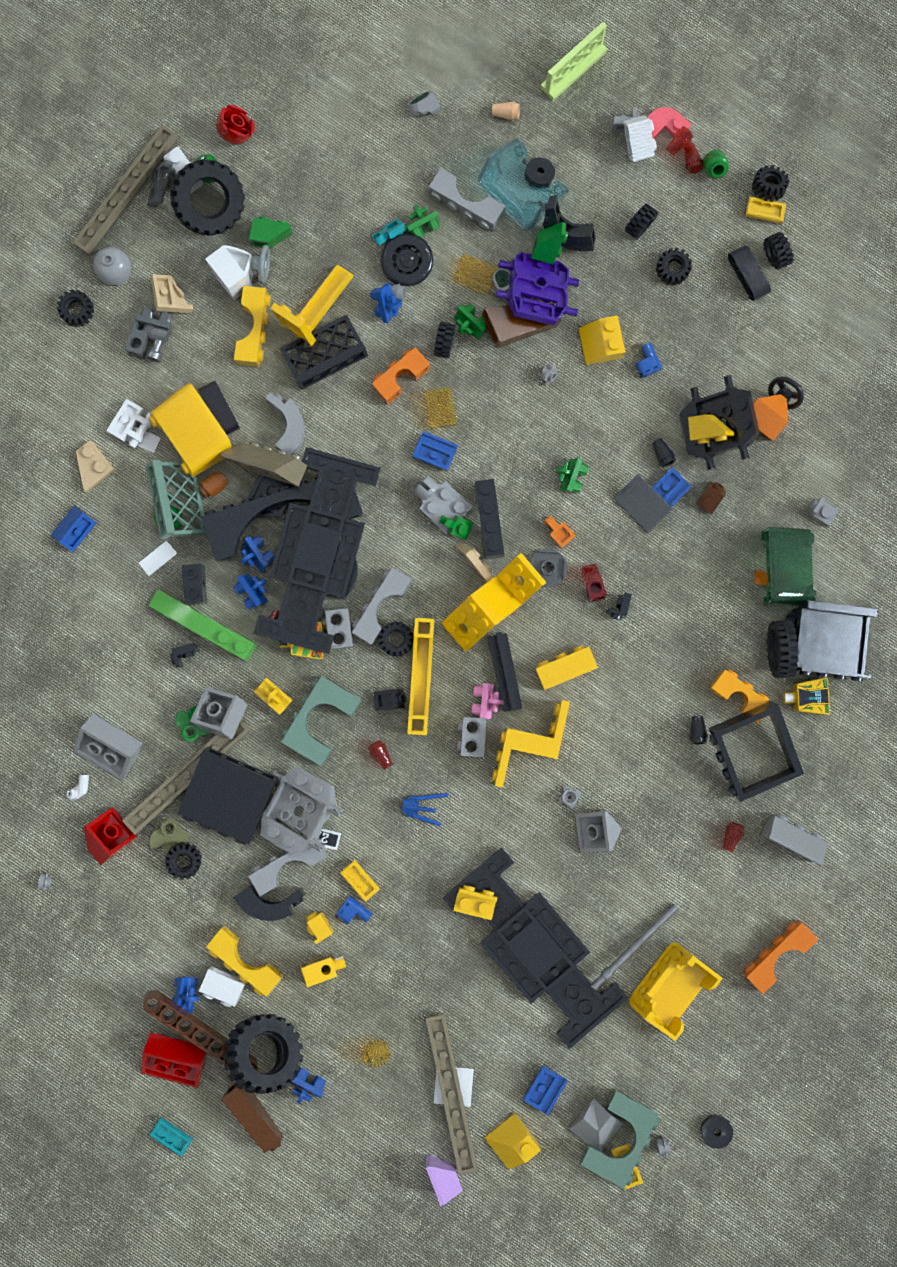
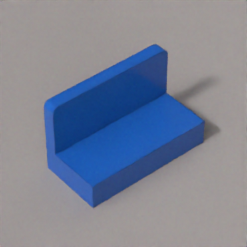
(73, 528)

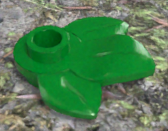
(183, 721)

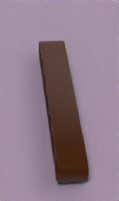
(190, 1031)

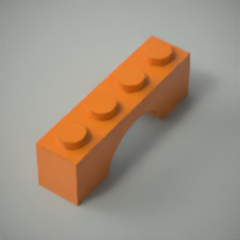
(761, 971)

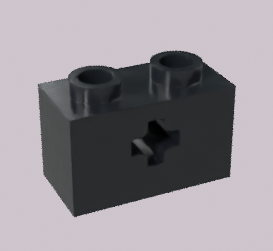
(194, 584)

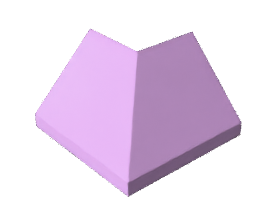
(443, 1179)

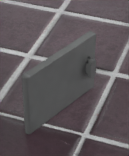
(643, 503)

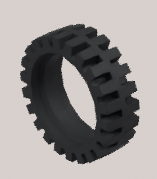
(782, 649)

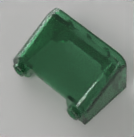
(788, 566)

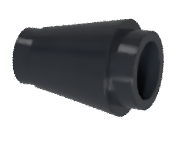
(663, 453)
(698, 731)

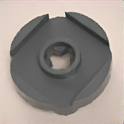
(556, 561)

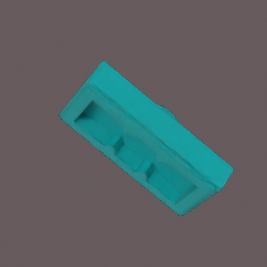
(171, 1136)

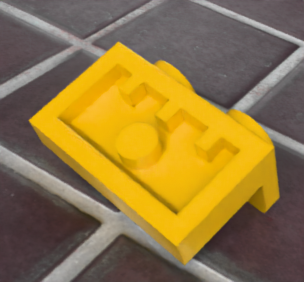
(475, 903)

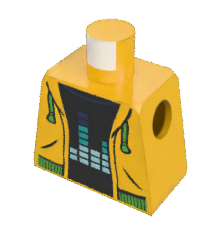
(809, 697)
(312, 969)

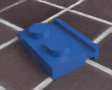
(435, 451)
(671, 486)
(545, 1090)

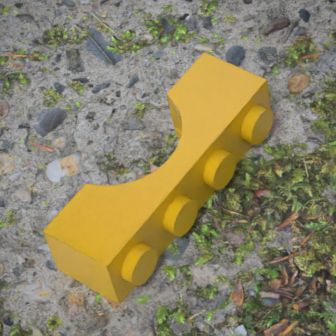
(248, 350)
(225, 947)

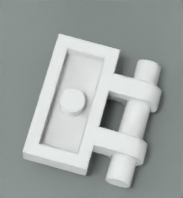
(125, 420)

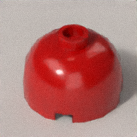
(234, 125)

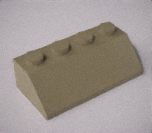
(267, 462)

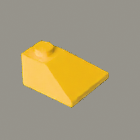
(513, 1142)

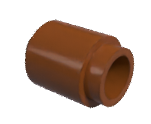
(213, 484)

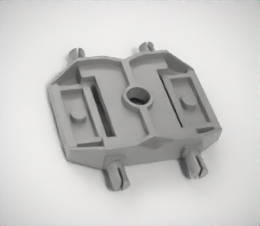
(285, 807)

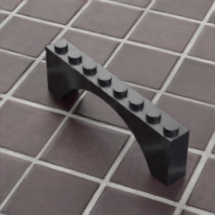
(227, 525)

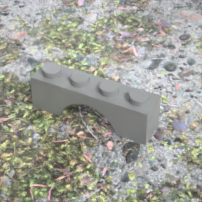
(485, 212)
(393, 585)
(267, 877)

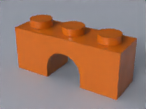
(411, 363)

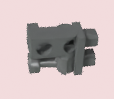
(146, 329)

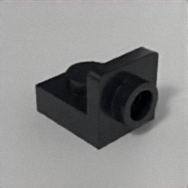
(623, 605)
(186, 651)
(389, 699)

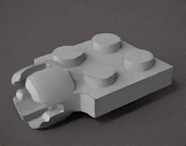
(439, 501)

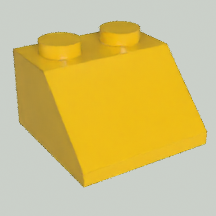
(602, 340)

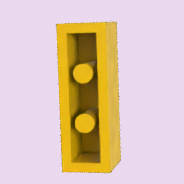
(565, 667)

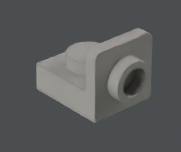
(617, 124)
(822, 511)

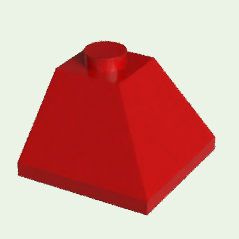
(107, 836)

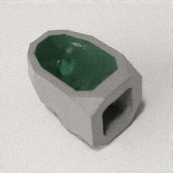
(424, 104)
(501, 279)

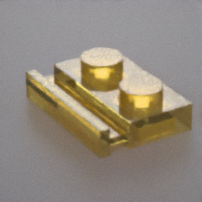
(475, 273)
(440, 408)

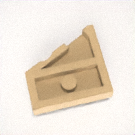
(168, 295)
(92, 465)
(472, 558)

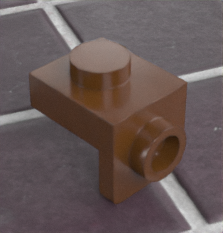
(711, 497)

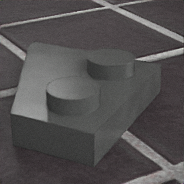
(159, 182)

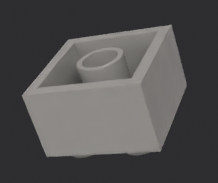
(218, 712)

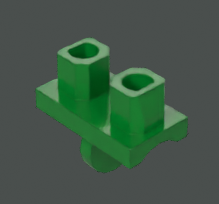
(430, 219)
(468, 322)
(569, 473)

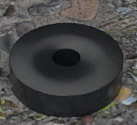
(539, 165)
(716, 1140)

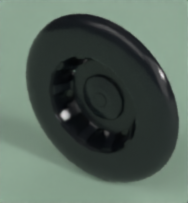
(407, 260)

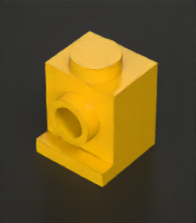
(318, 926)

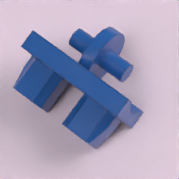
(387, 303)
(253, 555)
(253, 588)
(186, 992)
(314, 1089)

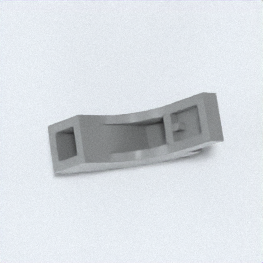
(295, 431)

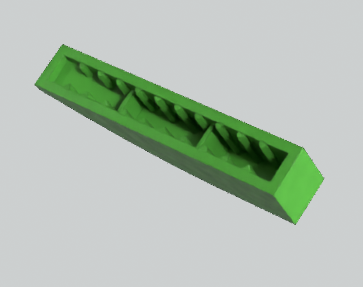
(202, 625)

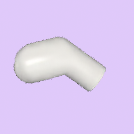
(79, 790)

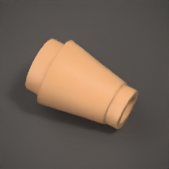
(506, 110)

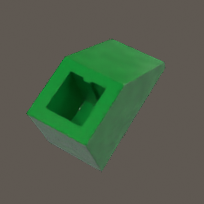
(268, 232)
(548, 243)

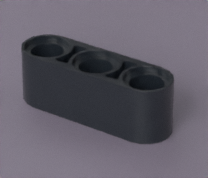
(749, 273)
(219, 408)

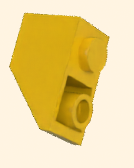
(708, 427)

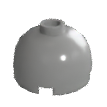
(112, 266)

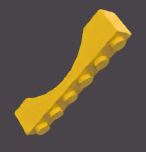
(421, 676)

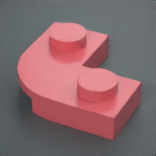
(667, 119)

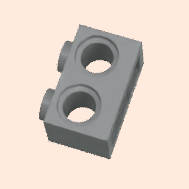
(343, 628)
(477, 737)

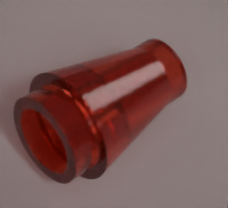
(680, 140)
(693, 160)
(380, 753)
(733, 835)

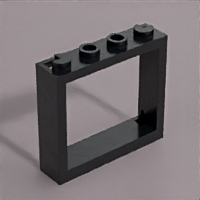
(717, 731)

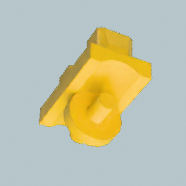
(273, 696)

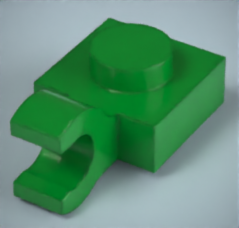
(458, 526)

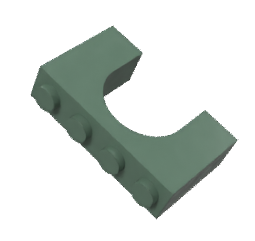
(298, 736)
(619, 1168)

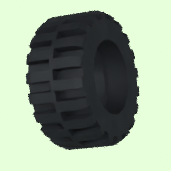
(233, 197)
(287, 1054)

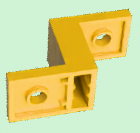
(493, 602)
(531, 742)

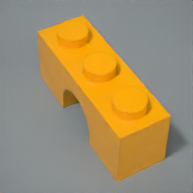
(727, 683)

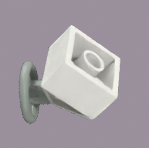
(236, 267)

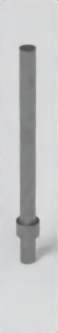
(607, 973)

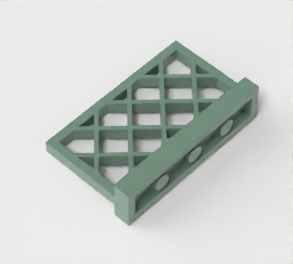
(162, 503)

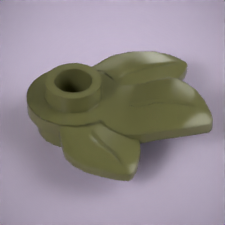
(166, 838)

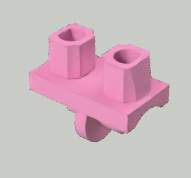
(489, 701)

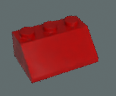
(173, 1060)

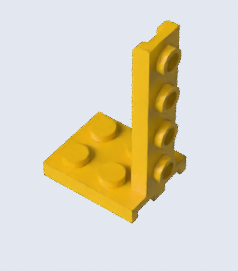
(316, 308)

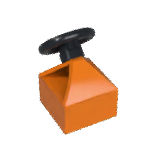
(773, 410)

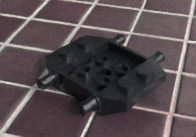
(739, 413)

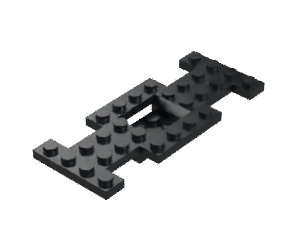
(310, 547)
(533, 957)

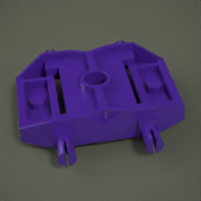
(523, 279)

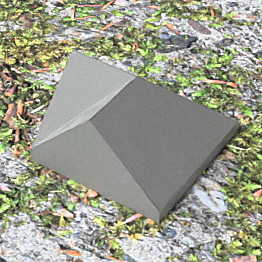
(596, 831)
(596, 1125)

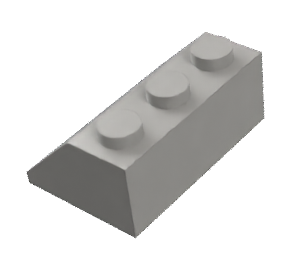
(107, 746)
(795, 838)

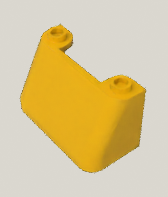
(191, 430)
(671, 989)

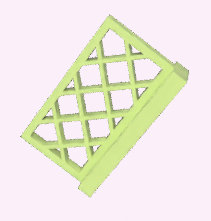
(575, 63)

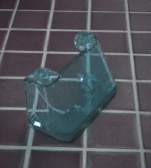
(506, 182)

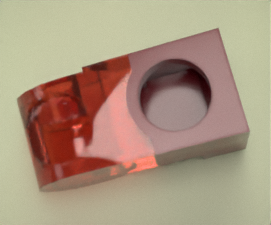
(593, 583)

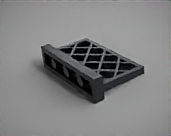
(334, 363)
(505, 671)

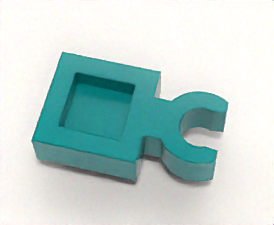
(390, 231)

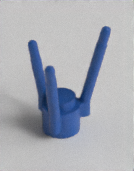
(411, 807)

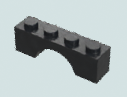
(489, 519)

